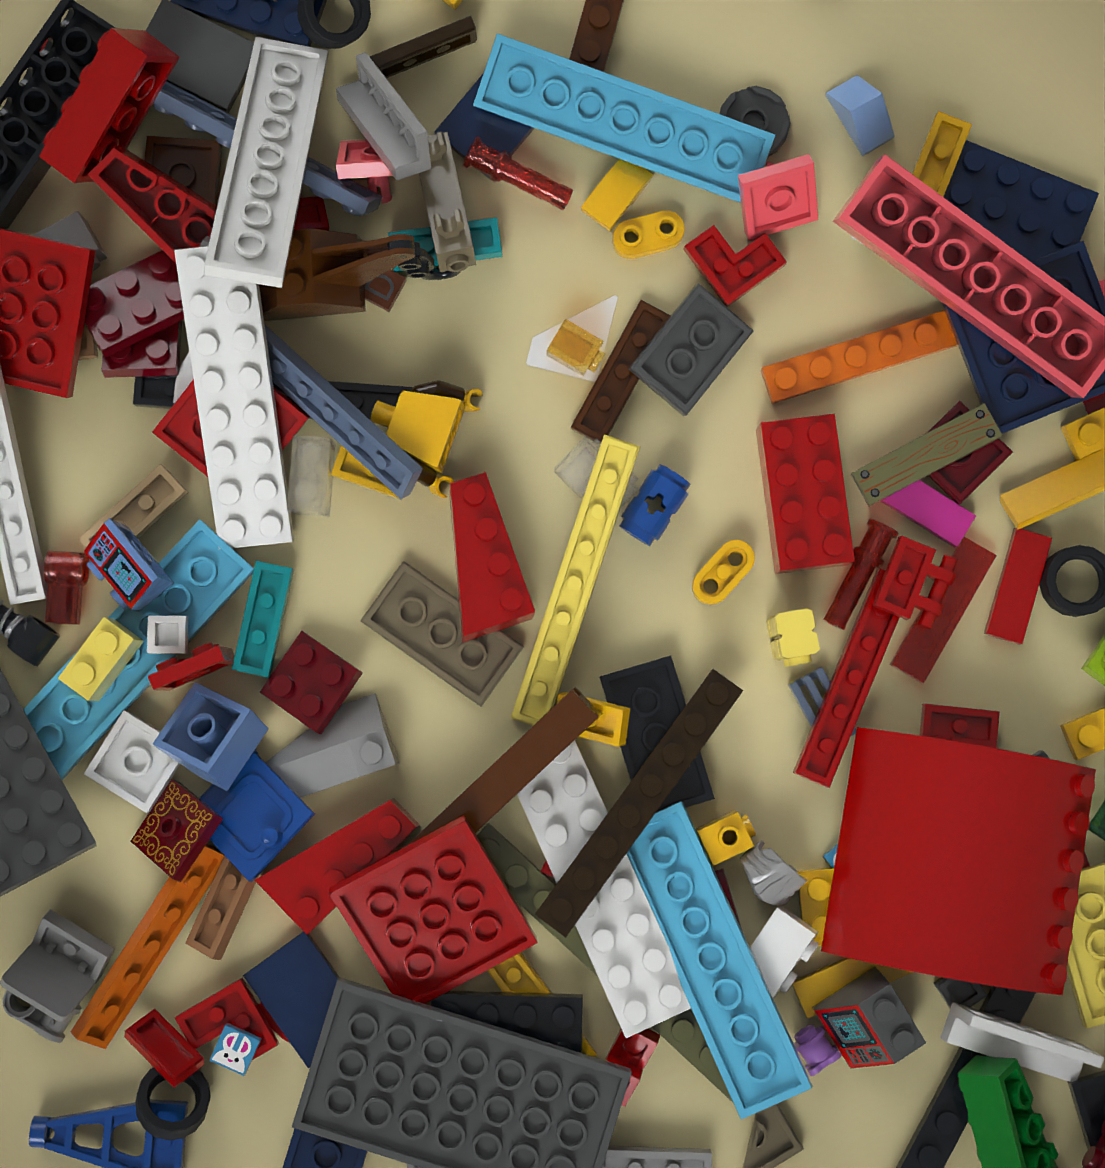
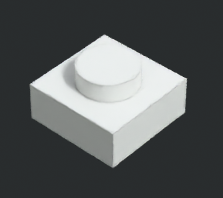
(167, 635)

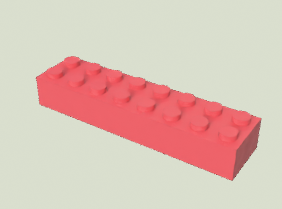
(977, 276)

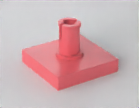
(360, 160)
(778, 196)

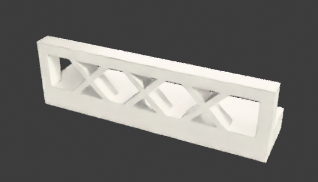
(1009, 1039)

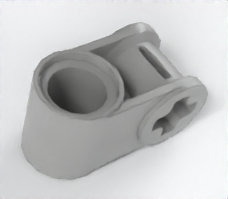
(36, 1019)

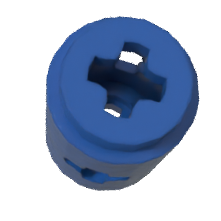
(662, 484)

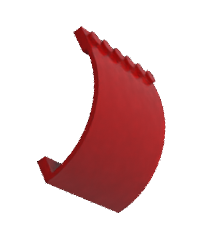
(959, 861)

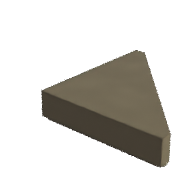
(771, 1140)

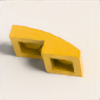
(616, 193)

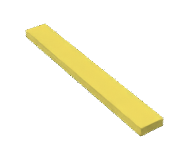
(576, 579)

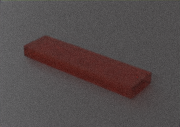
(922, 645)

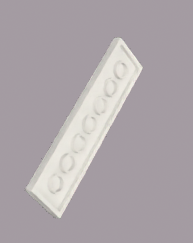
(266, 164)
(235, 404)
(619, 922)

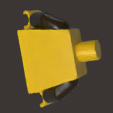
(426, 425)

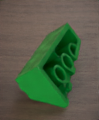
(1002, 1115)

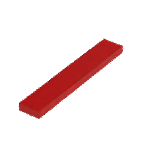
(847, 690)

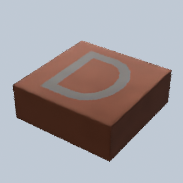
(384, 289)

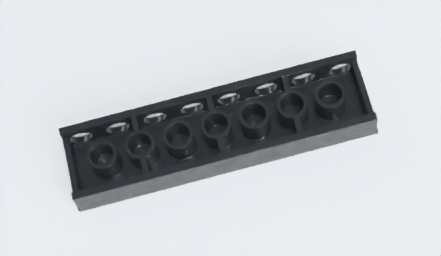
(37, 100)

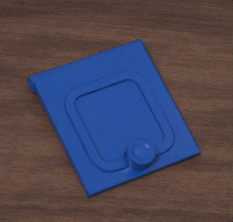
(257, 815)

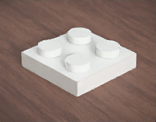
(131, 763)

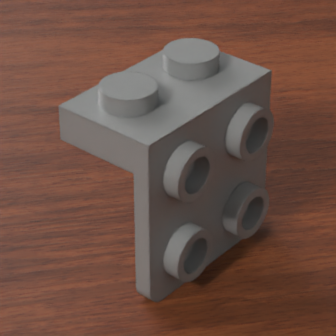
(57, 967)

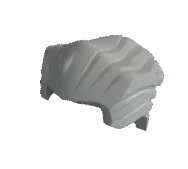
(770, 876)

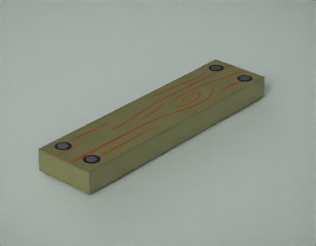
(926, 454)

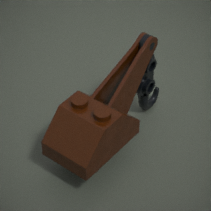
(330, 270)

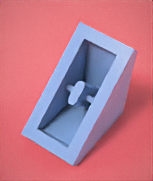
(862, 113)

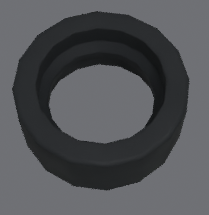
(329, 40)
(1049, 587)
(166, 1129)

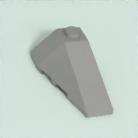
(347, 749)

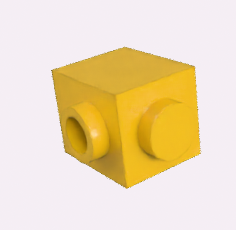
(726, 836)

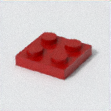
(177, 672)

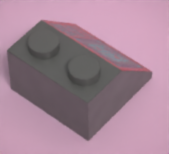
(869, 1022)

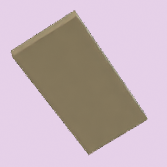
(427, 627)

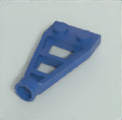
(157, 1151)

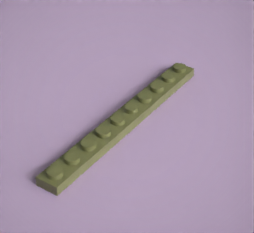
(531, 889)

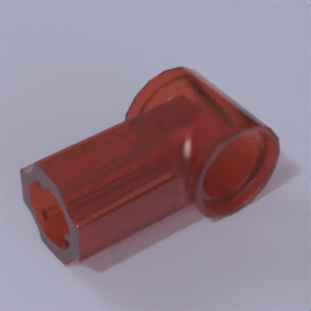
(65, 576)

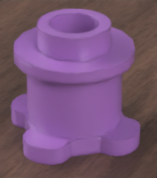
(815, 1049)

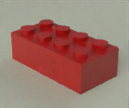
(108, 102)
(804, 493)

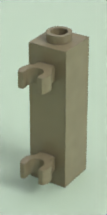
(446, 208)

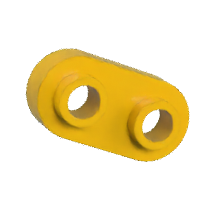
(650, 237)
(722, 572)

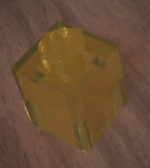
(576, 349)

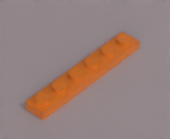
(858, 357)
(145, 951)

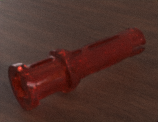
(502, 167)
(867, 558)

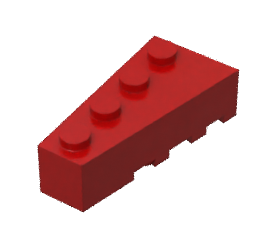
(154, 201)
(487, 571)
(304, 880)

